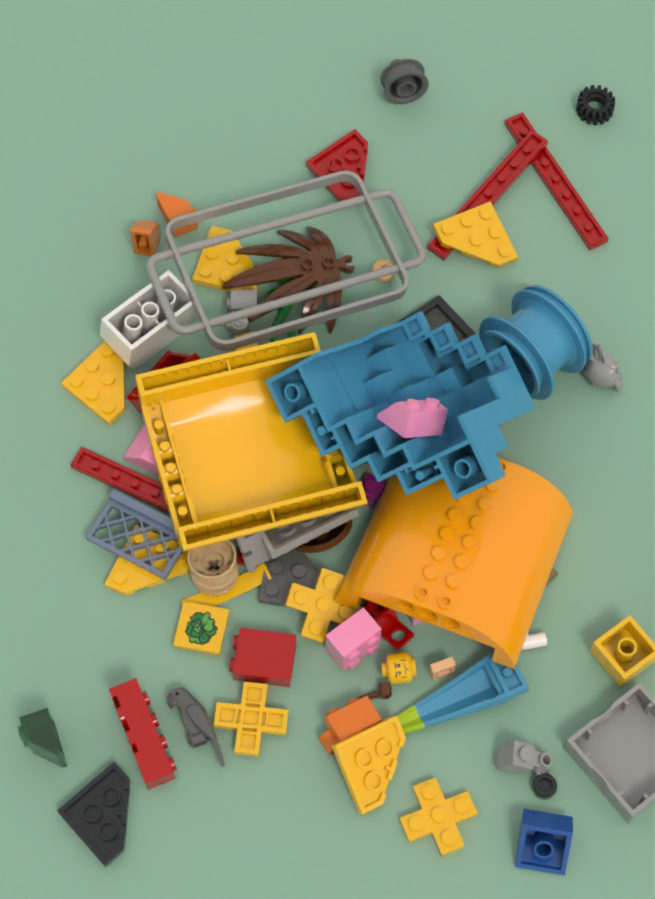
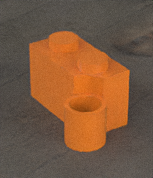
(347, 721)

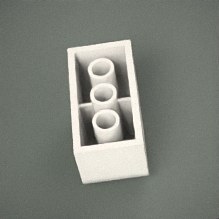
(139, 324)

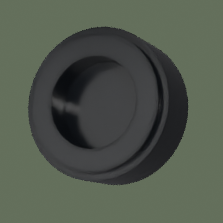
(544, 786)

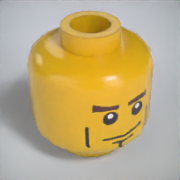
(399, 668)

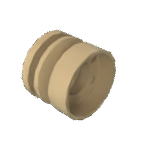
(214, 557)

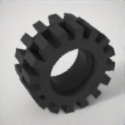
(597, 95)

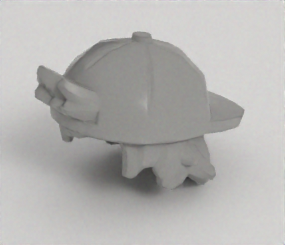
(602, 370)

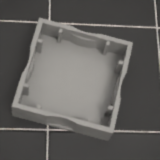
(620, 752)

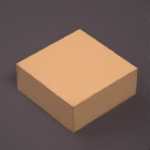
(442, 668)

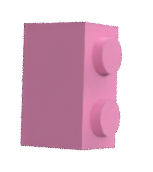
(415, 417)

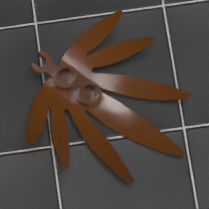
(312, 266)

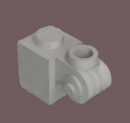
(240, 300)
(520, 757)

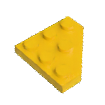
(477, 235)
(221, 263)
(99, 384)
(128, 578)
(370, 761)

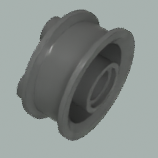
(404, 81)

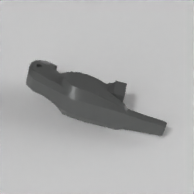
(194, 720)

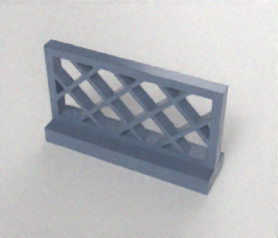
(145, 515)

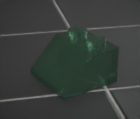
(41, 735)

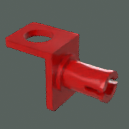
(389, 623)

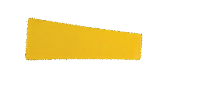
(245, 583)

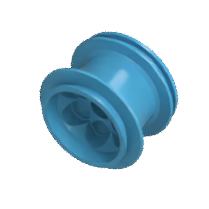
(541, 338)

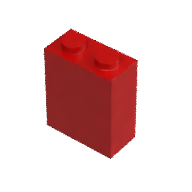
(263, 657)

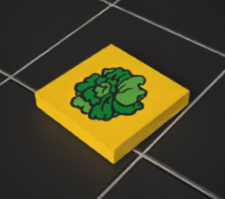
(201, 628)

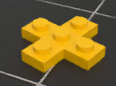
(319, 605)
(251, 719)
(438, 817)

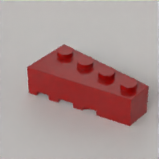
(142, 733)

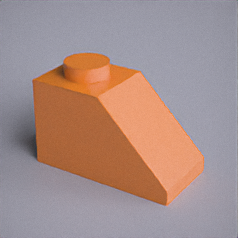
(173, 207)
(145, 237)

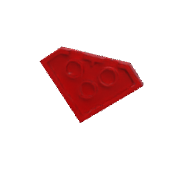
(343, 155)

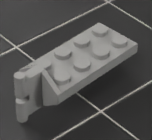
(274, 542)

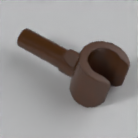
(384, 691)

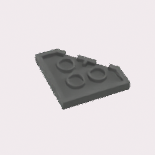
(284, 570)

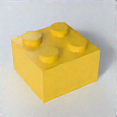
(624, 651)

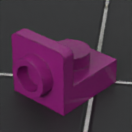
(372, 489)

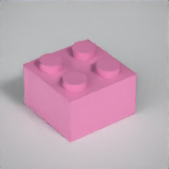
(353, 640)

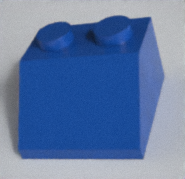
(544, 841)

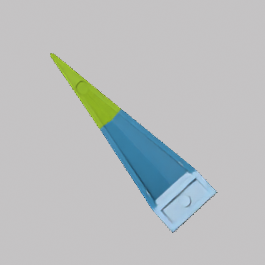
(474, 690)

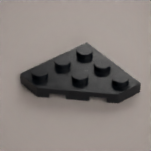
(101, 813)

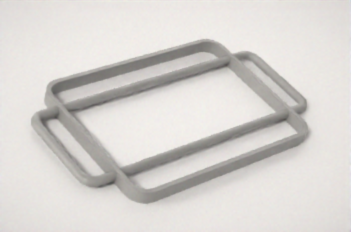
(244, 203)

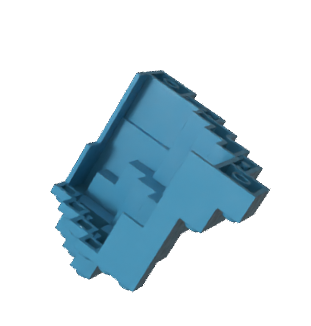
(353, 382)

